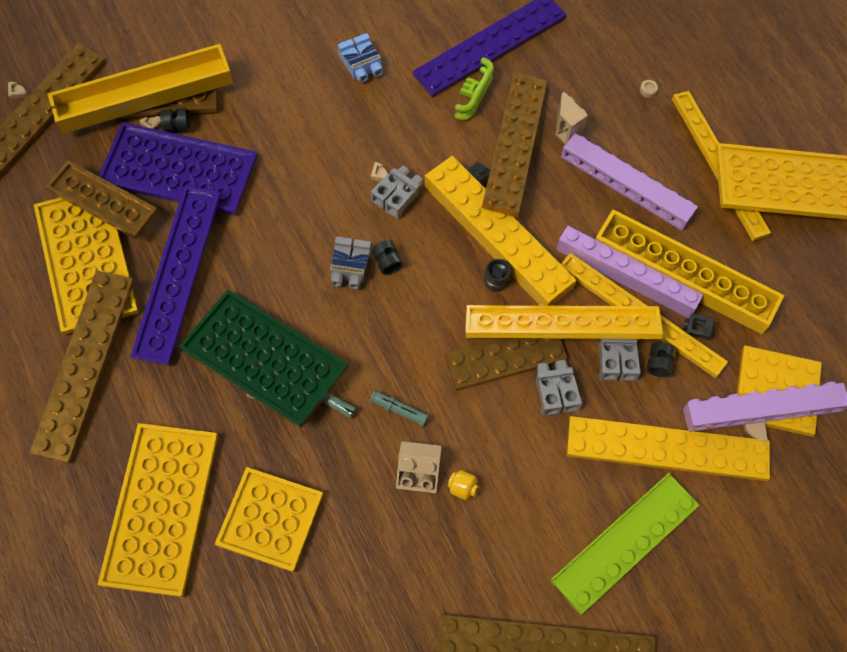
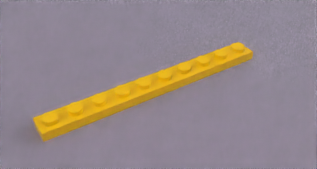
(707, 142)
(616, 296)

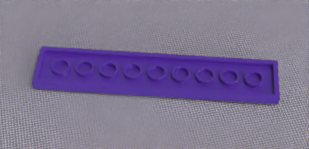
(489, 43)
(176, 276)

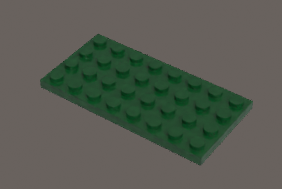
(264, 358)

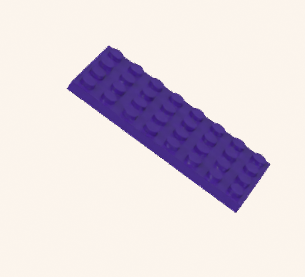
(165, 162)

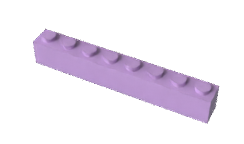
(629, 181)
(630, 272)
(766, 406)

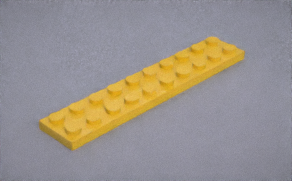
(564, 322)
(668, 448)

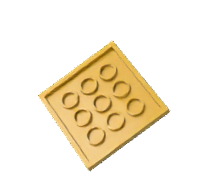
(770, 370)
(269, 519)

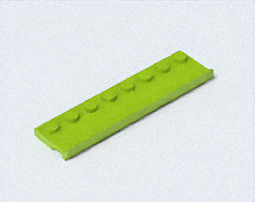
(624, 543)

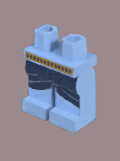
(360, 57)

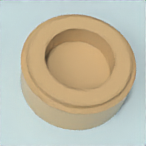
(648, 88)

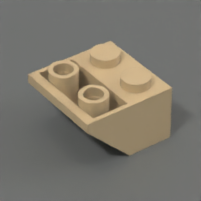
(570, 119)
(418, 467)

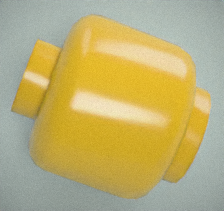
(463, 485)

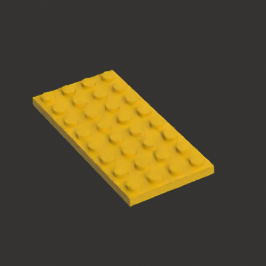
(782, 181)
(73, 250)
(159, 510)

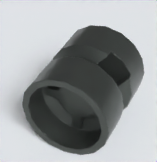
(175, 119)
(387, 257)
(497, 275)
(661, 359)

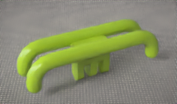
(475, 91)

